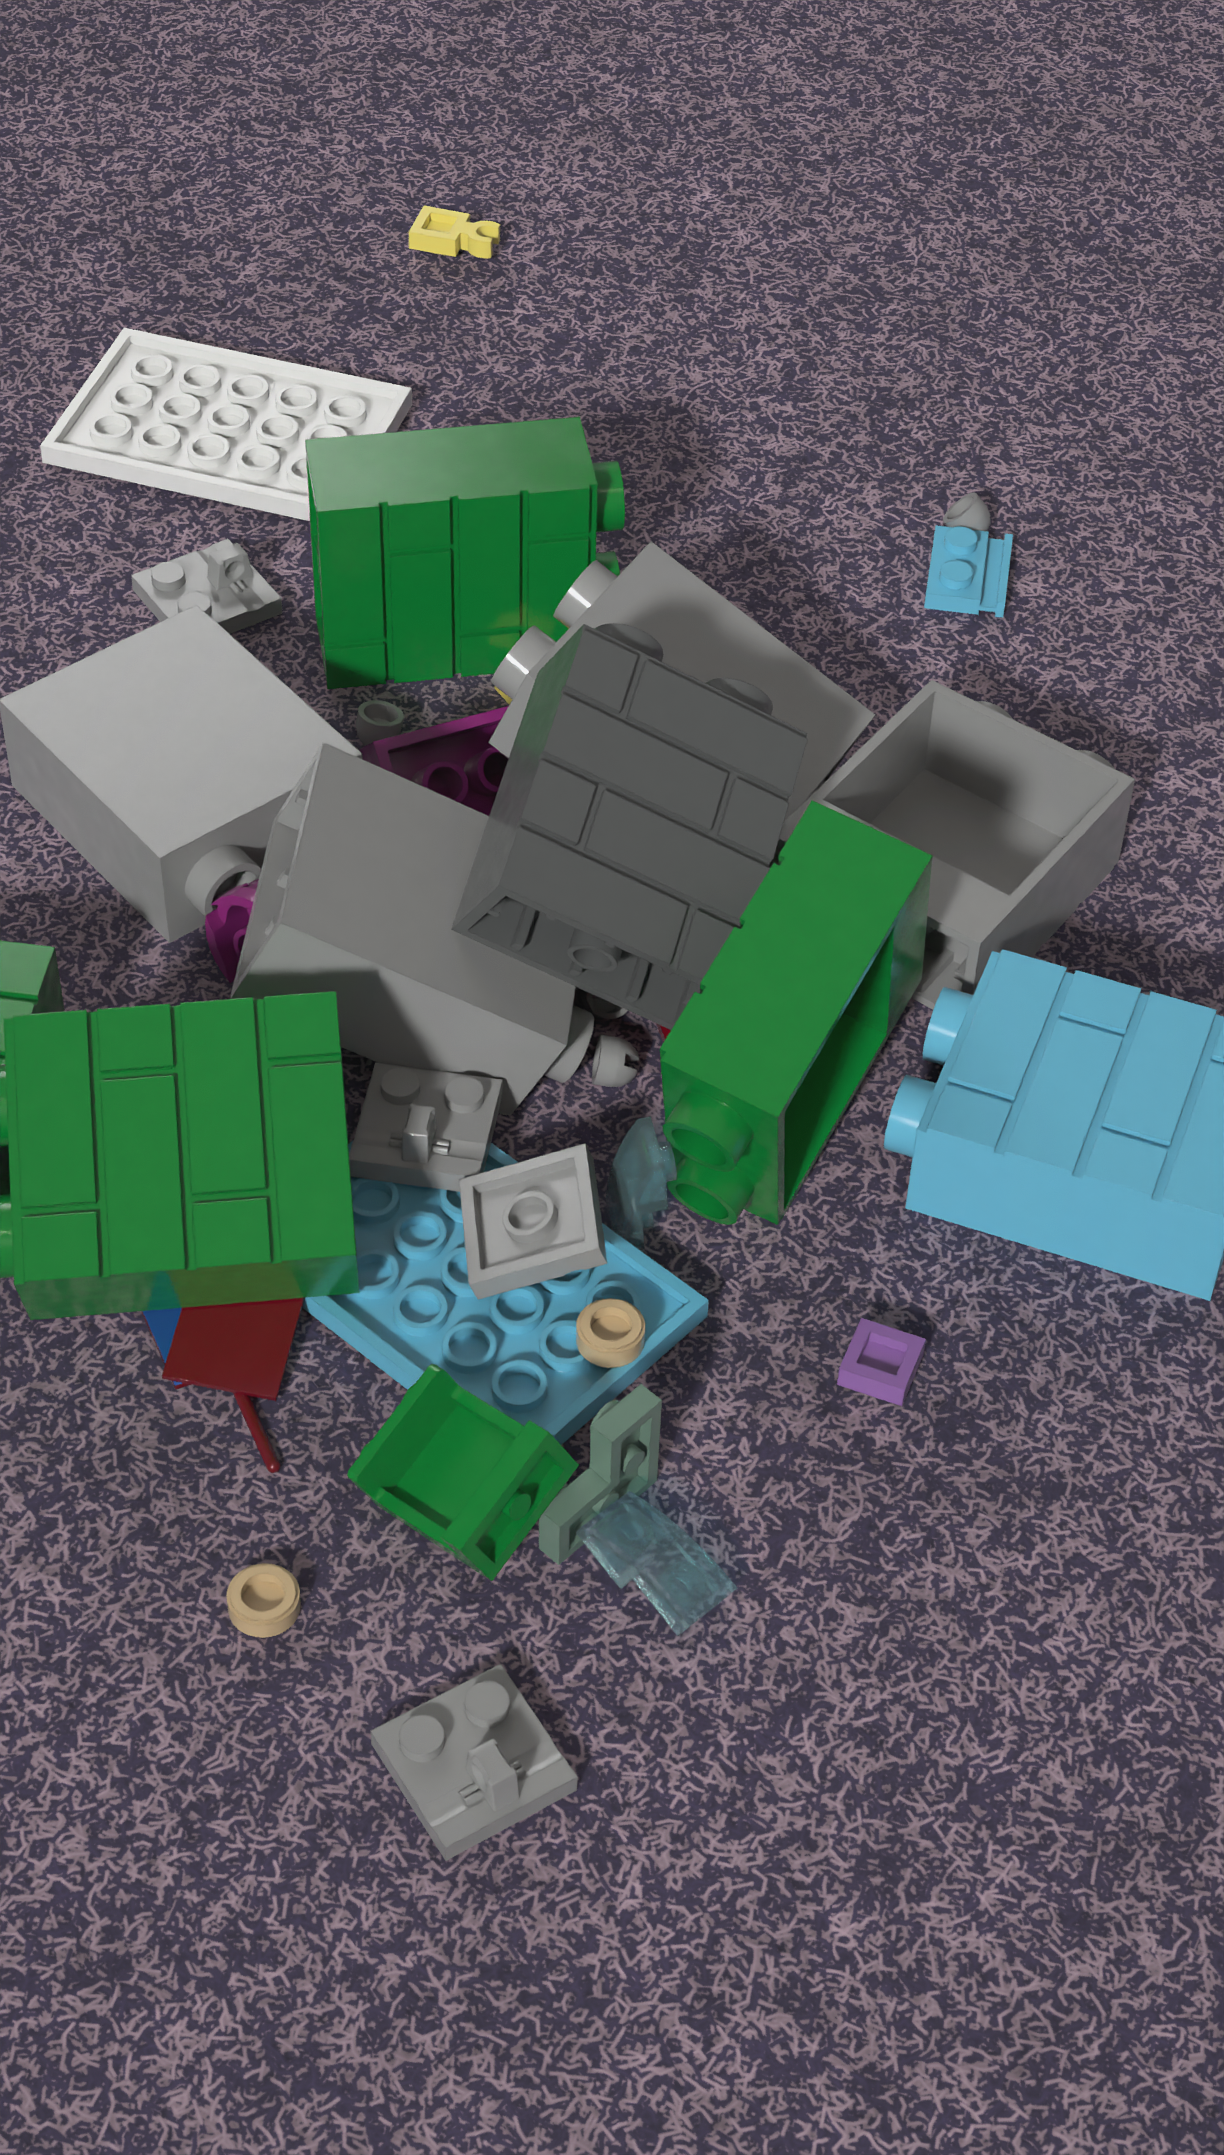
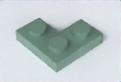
(621, 1461)

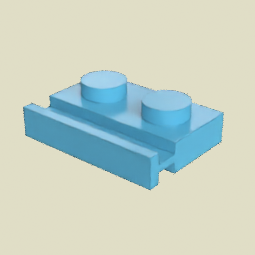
(968, 571)

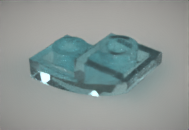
(639, 1182)
(660, 1557)

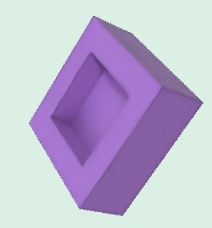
(881, 1361)

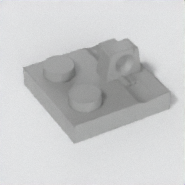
(216, 581)
(424, 1127)
(532, 1221)
(473, 1761)

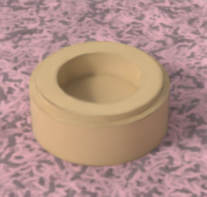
(610, 1333)
(263, 1600)

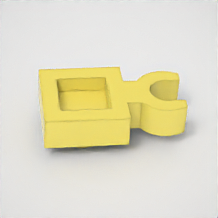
(449, 231)

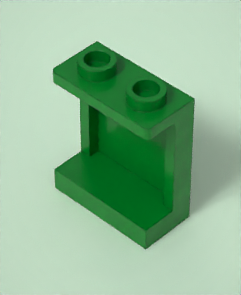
(462, 1471)

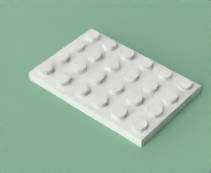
(214, 420)

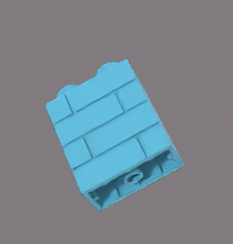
(1073, 1121)

